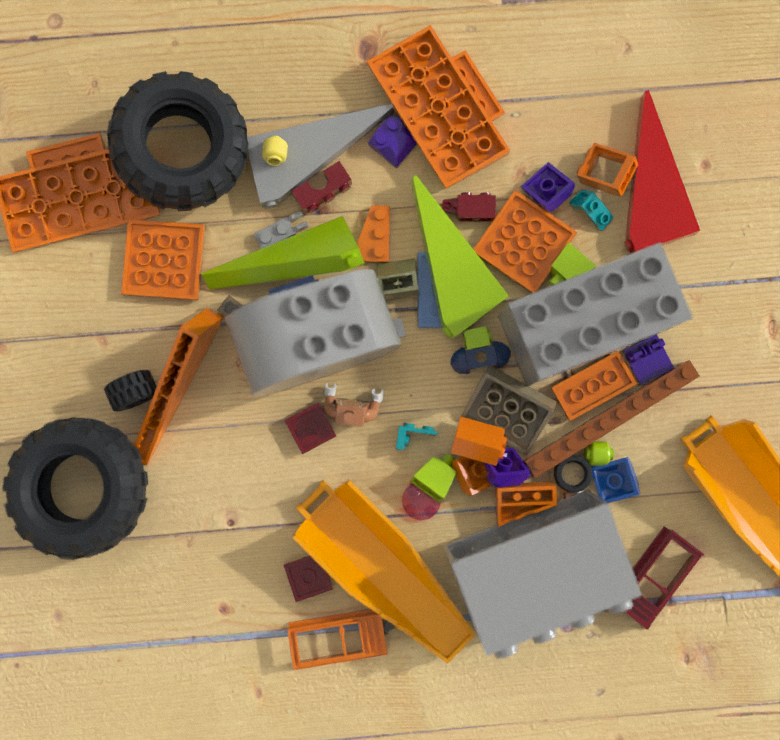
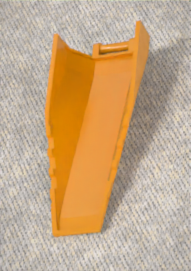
(741, 480)
(380, 568)

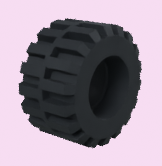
(130, 390)

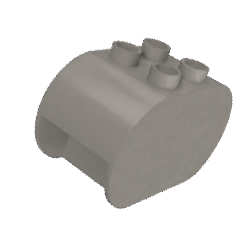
(312, 331)

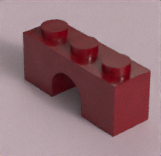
(310, 198)

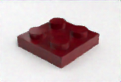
(310, 428)
(307, 578)

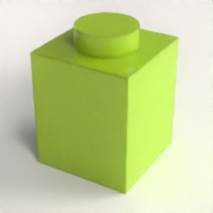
(477, 338)

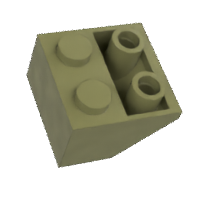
(398, 279)

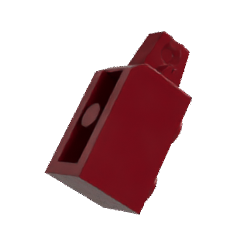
(472, 207)

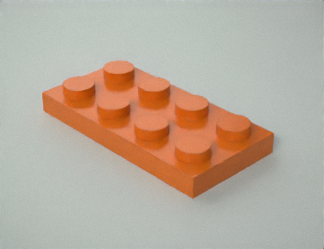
(593, 386)

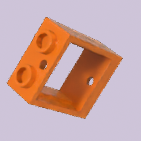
(623, 177)

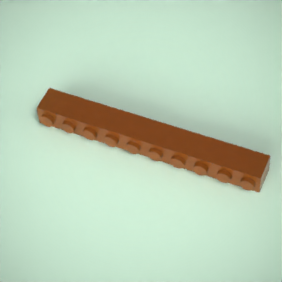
(611, 418)

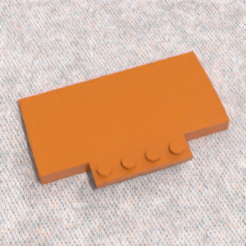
(442, 105)
(67, 195)

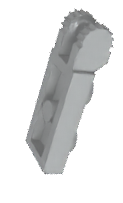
(280, 230)

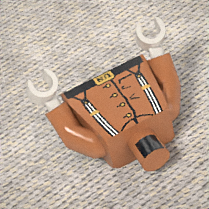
(351, 411)

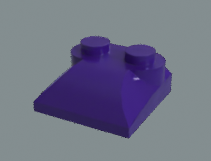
(392, 141)
(549, 187)
(508, 471)

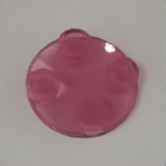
(418, 503)

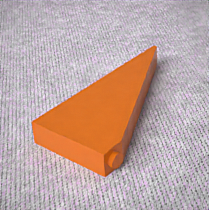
(182, 364)

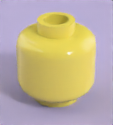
(274, 150)

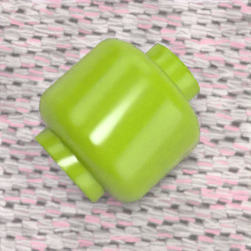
(598, 453)

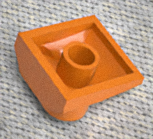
(471, 475)

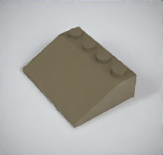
(511, 406)

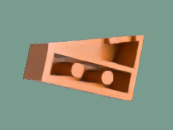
(523, 499)

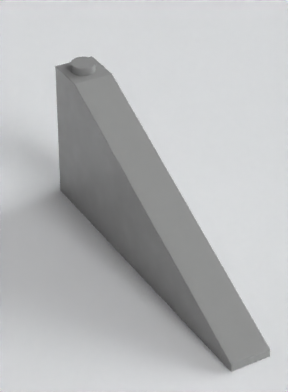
(309, 151)

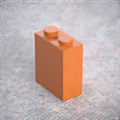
(479, 441)

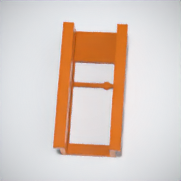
(370, 631)

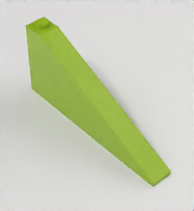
(309, 253)
(459, 278)

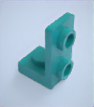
(593, 207)
(403, 439)

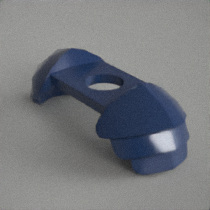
(464, 360)

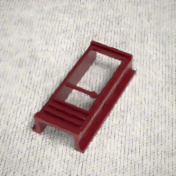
(643, 610)

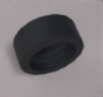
(587, 474)

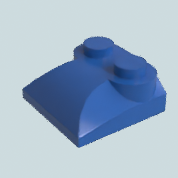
(616, 480)

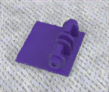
(648, 359)

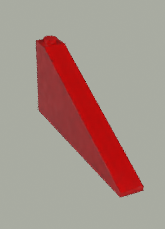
(657, 200)

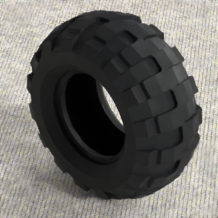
(184, 96)
(30, 488)

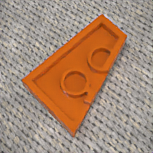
(375, 235)

